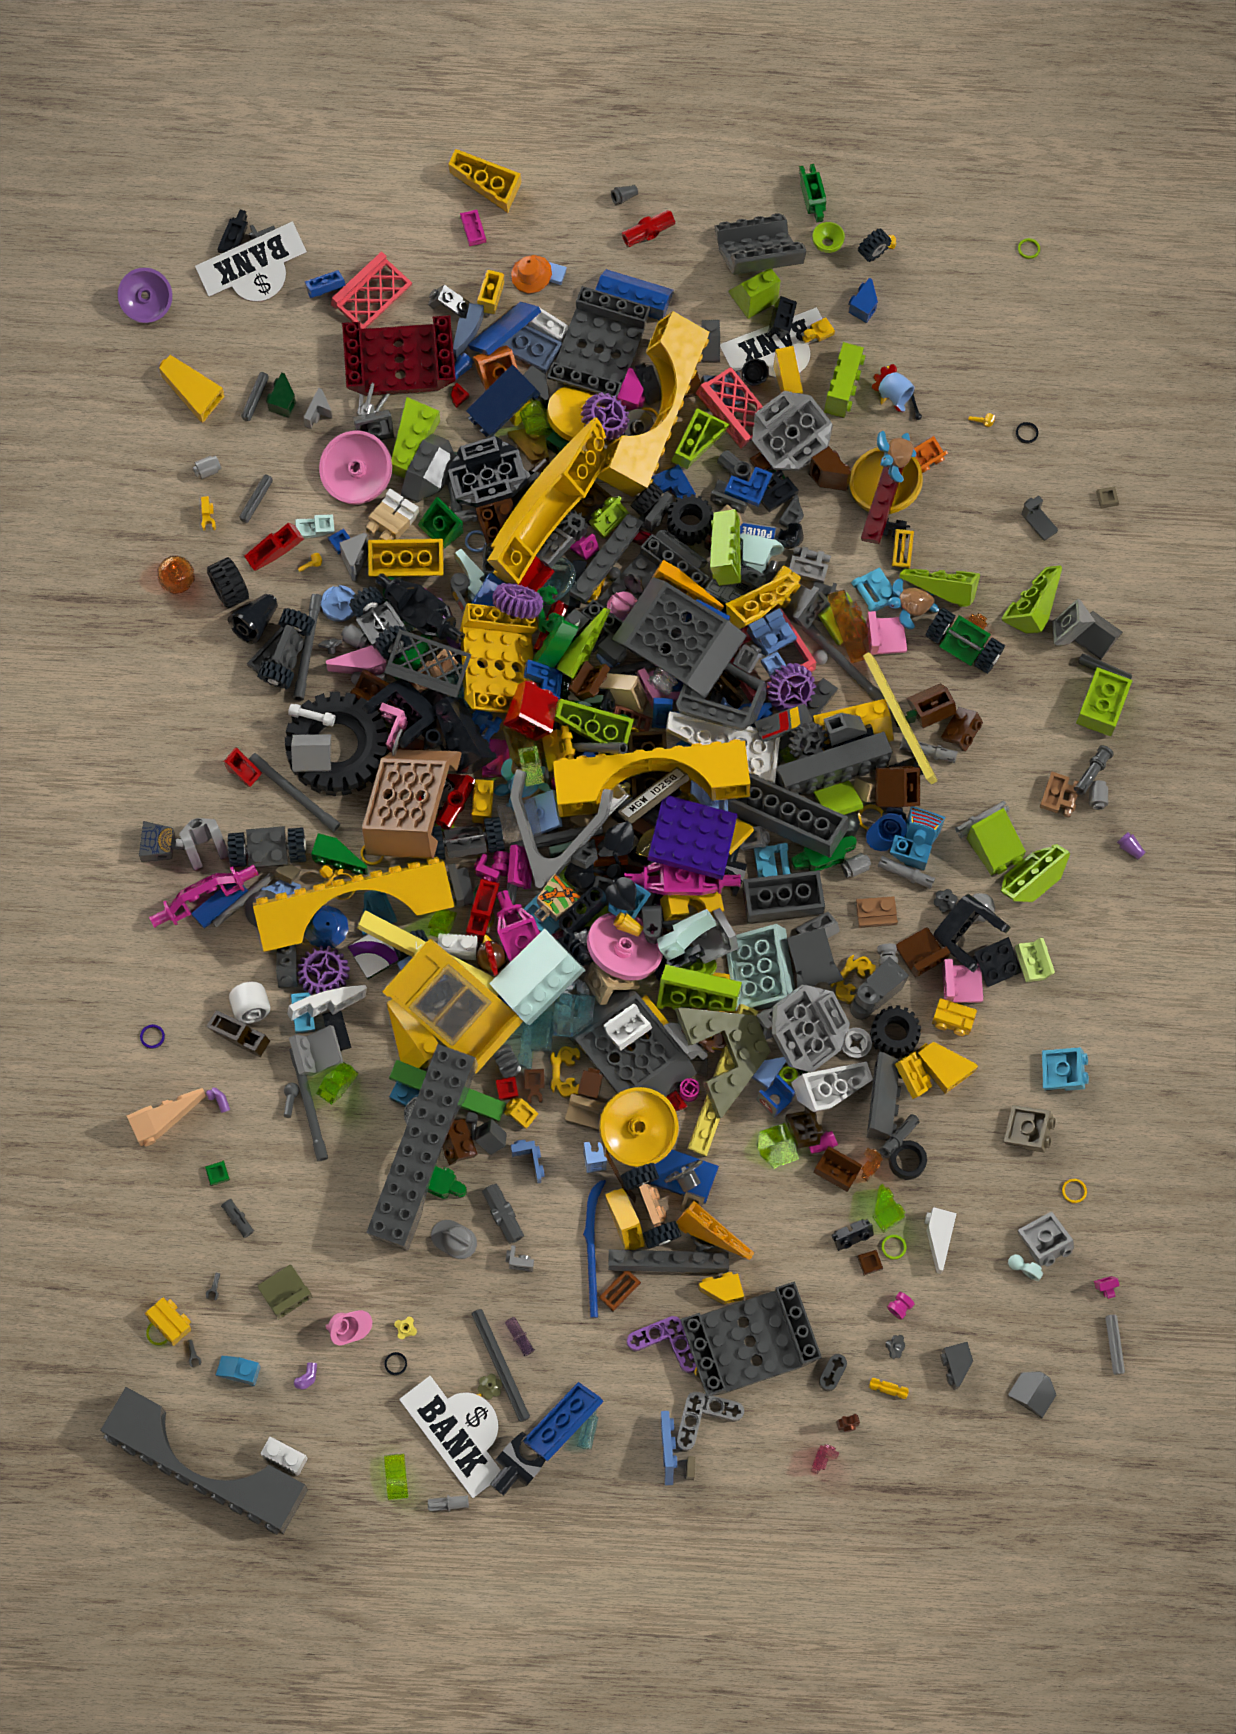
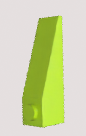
(955, 588)

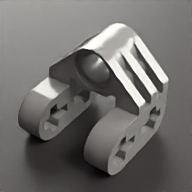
(198, 832)

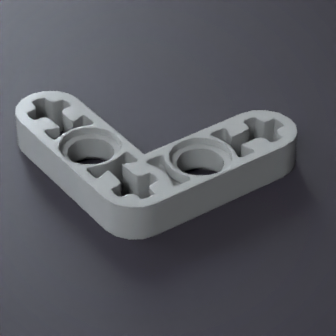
(703, 1408)

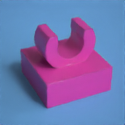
(1106, 1285)

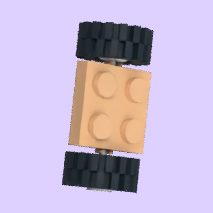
(640, 1178)

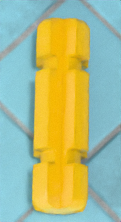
(888, 1388)

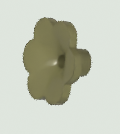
(487, 1391)

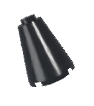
(253, 618)

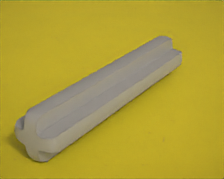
(1115, 1345)

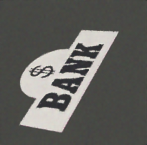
(255, 267)
(763, 347)
(459, 1430)

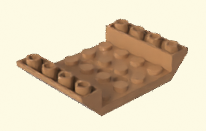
(405, 826)

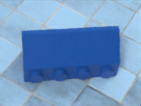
(636, 290)

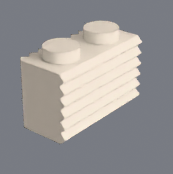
(459, 946)
(284, 1456)

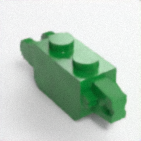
(813, 192)
(815, 861)
(445, 1183)

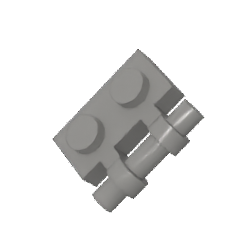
(810, 569)

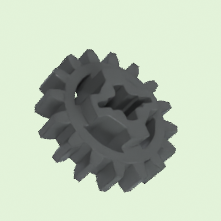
(807, 740)

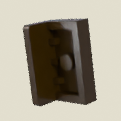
(804, 1128)

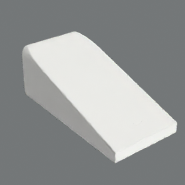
(549, 325)

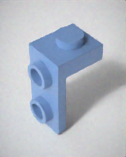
(522, 1147)

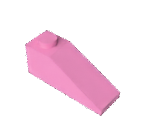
(357, 661)

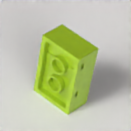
(1104, 701)

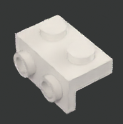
(627, 1027)

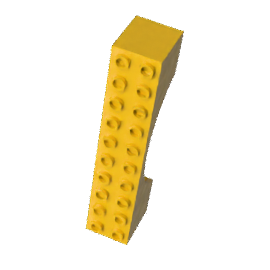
(675, 353)
(715, 767)
(285, 917)

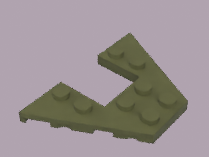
(745, 1045)

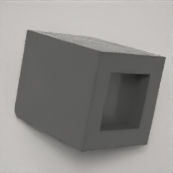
(491, 1137)

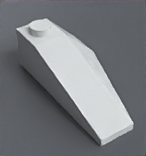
(828, 1087)

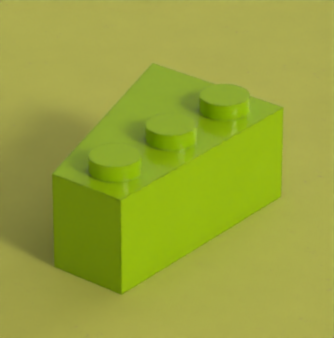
(698, 438)

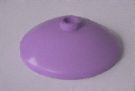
(158, 292)

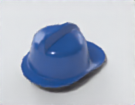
(882, 832)

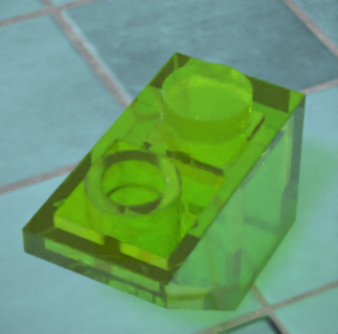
(337, 1082)
(886, 1211)

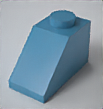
(238, 1369)

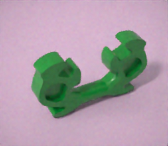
(552, 622)

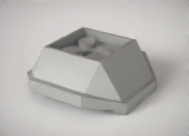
(780, 417)
(824, 1028)

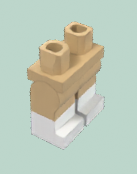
(392, 516)

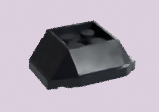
(486, 472)

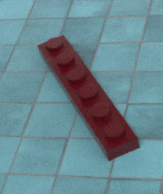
(880, 507)

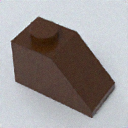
(590, 1083)

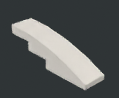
(334, 1000)

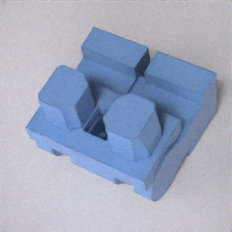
(771, 632)

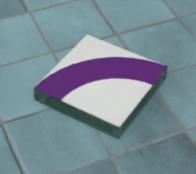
(372, 955)

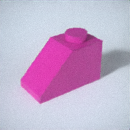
(631, 392)

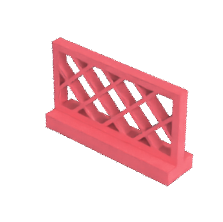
(360, 280)
(721, 411)

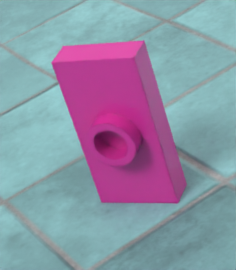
(473, 227)

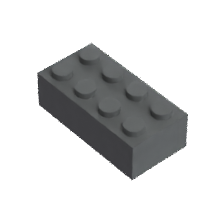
(783, 896)

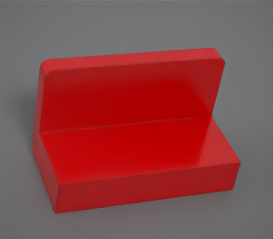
(536, 575)

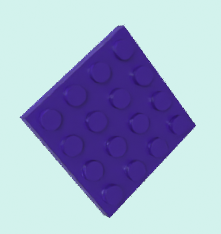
(692, 837)

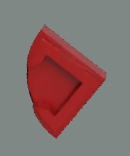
(458, 395)
(676, 1101)

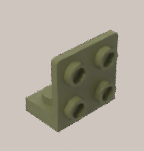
(284, 1291)

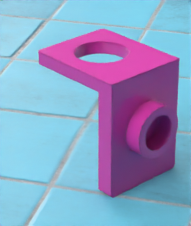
(585, 547)

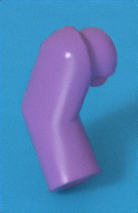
(220, 1098)
(308, 1378)

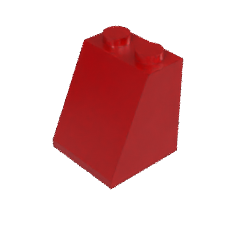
(532, 711)

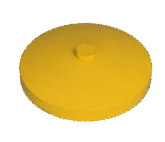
(565, 411)
(866, 475)
(638, 1126)

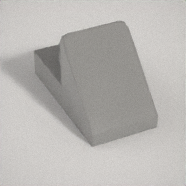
(318, 407)

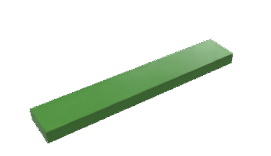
(474, 1102)

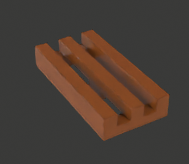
(608, 1302)

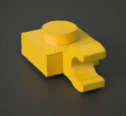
(821, 330)
(207, 510)

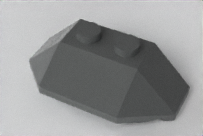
(428, 468)

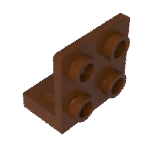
(922, 952)

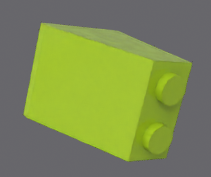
(757, 293)
(996, 842)

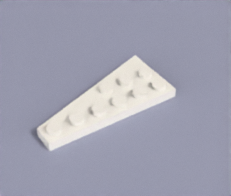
(760, 756)

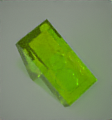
(531, 764)
(442, 922)

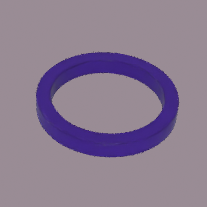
(152, 1026)

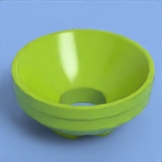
(830, 231)

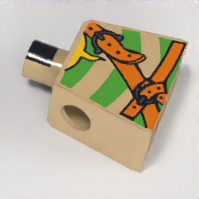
(555, 899)

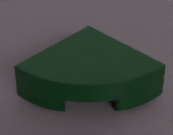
(910, 717)

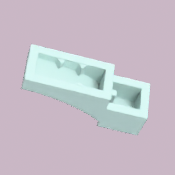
(471, 570)
(684, 933)

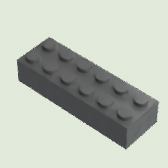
(835, 765)
(791, 816)

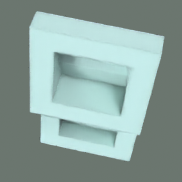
(316, 527)

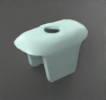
(758, 550)

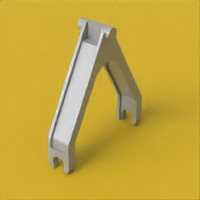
(543, 867)

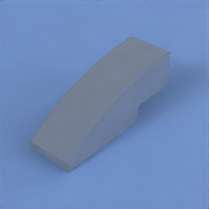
(468, 328)

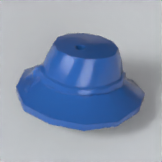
(322, 935)

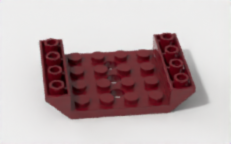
(372, 356)

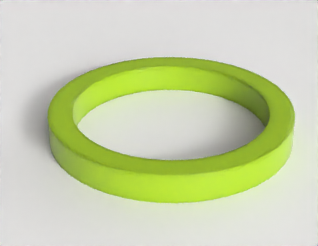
(1029, 240)
(891, 1257)

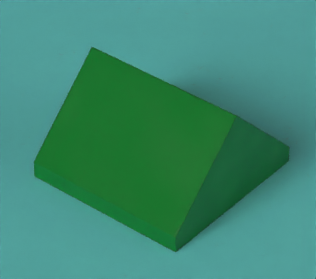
(441, 523)

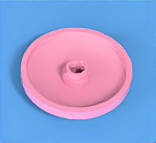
(355, 467)
(620, 952)

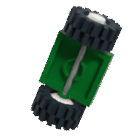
(965, 640)

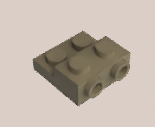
(1029, 1128)

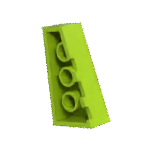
(843, 380)
(696, 989)

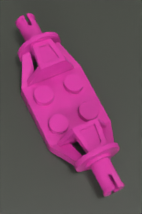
(680, 882)
(193, 891)
(517, 932)

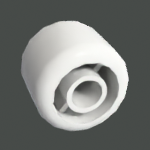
(249, 1002)

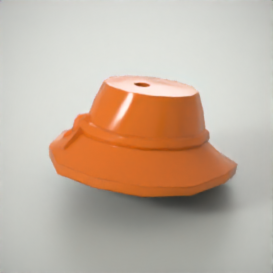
(531, 274)

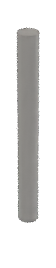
(242, 900)

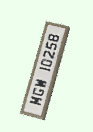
(654, 795)

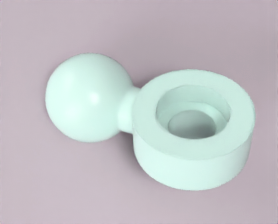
(1031, 1270)

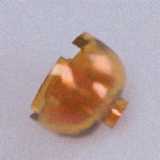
(175, 574)

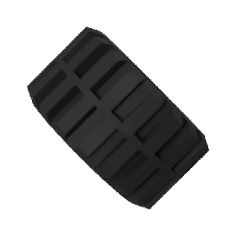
(690, 506)
(228, 582)
(899, 1017)

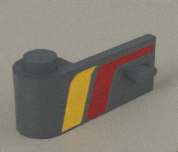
(459, 589)
(782, 722)

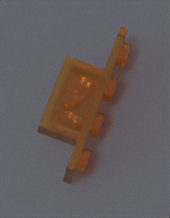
(850, 624)

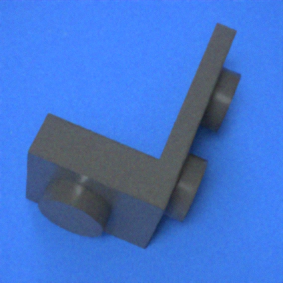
(450, 299)
(1038, 519)
(286, 967)

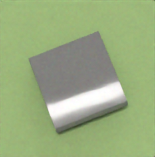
(692, 1051)

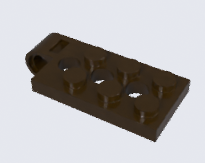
(596, 492)

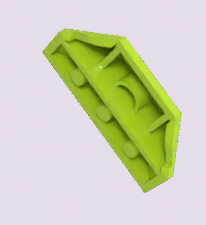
(1035, 874)

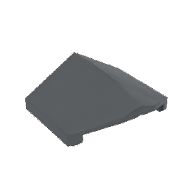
(1033, 1392)

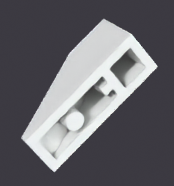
(939, 1234)

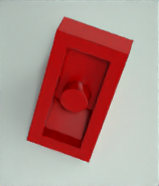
(242, 767)

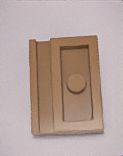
(876, 912)

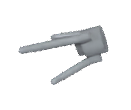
(367, 408)

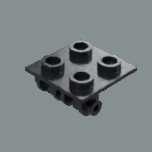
(576, 945)
(997, 962)

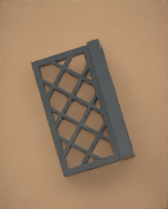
(421, 678)

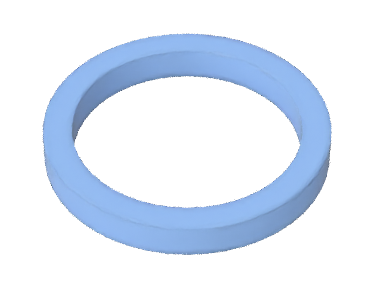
(466, 539)

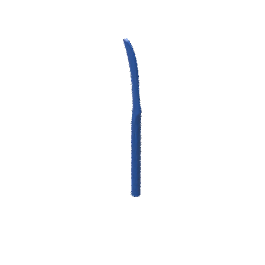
(590, 1240)

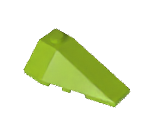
(1035, 604)
(582, 646)

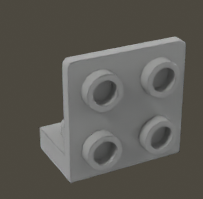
(719, 940)
(316, 1051)

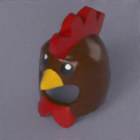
(491, 956)

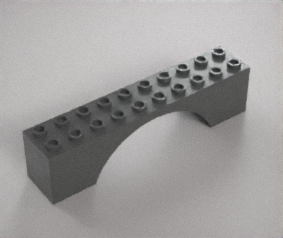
(414, 1163)
(264, 1497)

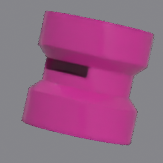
(501, 862)
(686, 1092)
(900, 1305)

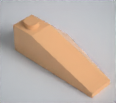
(153, 1123)

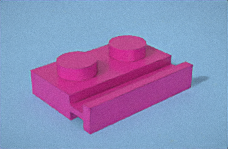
(501, 750)
(519, 867)

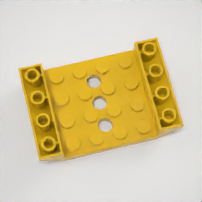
(493, 639)

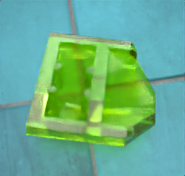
(535, 419)
(777, 1146)

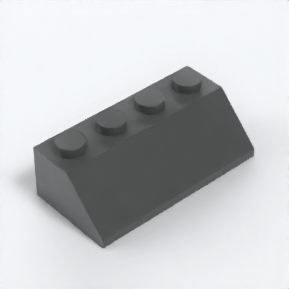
(883, 1098)

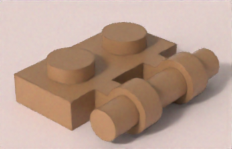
(1054, 793)

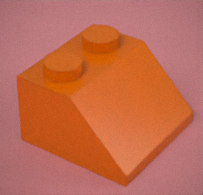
(494, 365)

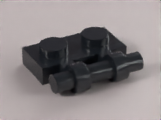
(779, 493)

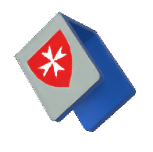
(778, 1088)

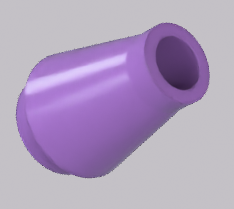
(1131, 845)

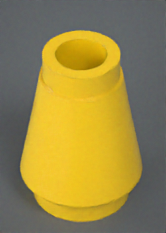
(627, 924)

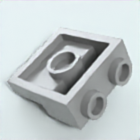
(1046, 1239)

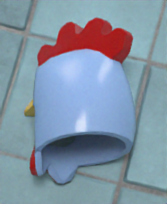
(893, 386)

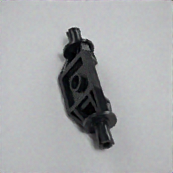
(420, 608)

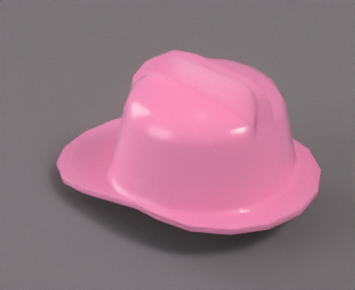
(621, 604)
(349, 1327)

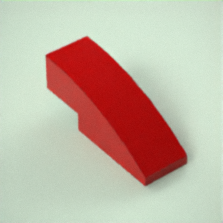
(274, 546)
(482, 909)

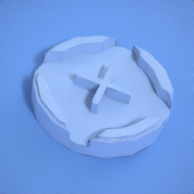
(336, 603)

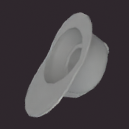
(454, 1239)

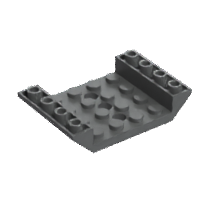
(758, 244)
(603, 323)
(645, 565)
(695, 656)
(653, 1064)
(776, 1324)

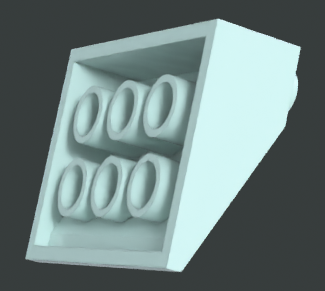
(762, 967)
(536, 977)

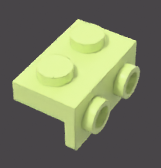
(1034, 960)

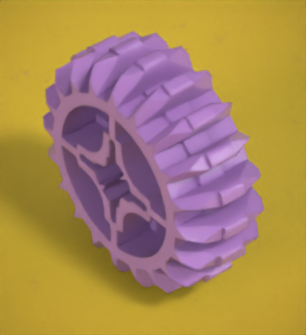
(610, 416)
(517, 600)
(801, 686)
(315, 969)

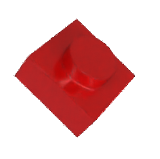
(507, 1088)

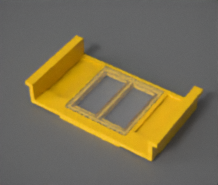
(453, 1003)

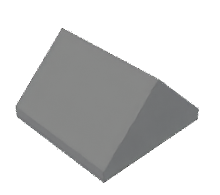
(354, 554)
(1071, 623)
(311, 753)

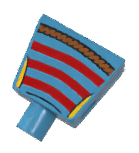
(923, 826)

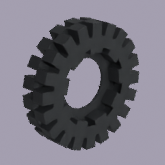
(371, 747)

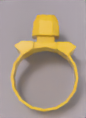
(326, 872)

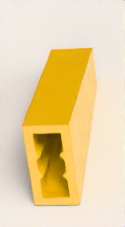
(193, 388)

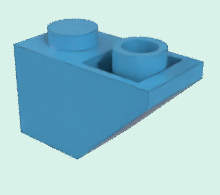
(910, 853)

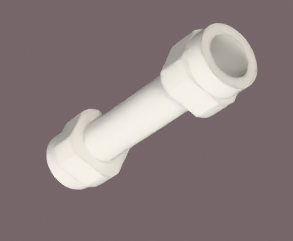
(296, 711)

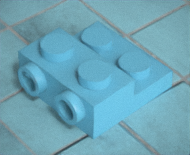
(1064, 1069)

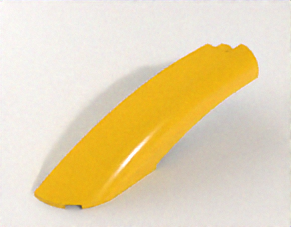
(548, 502)

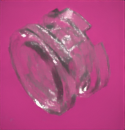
(662, 681)

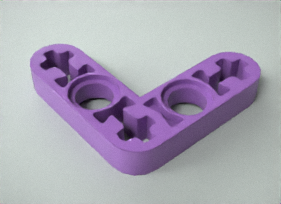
(665, 1333)

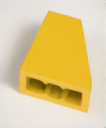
(787, 370)
(945, 1066)
(625, 1219)

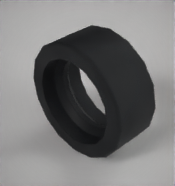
(908, 1175)

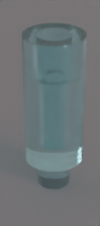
(588, 1432)

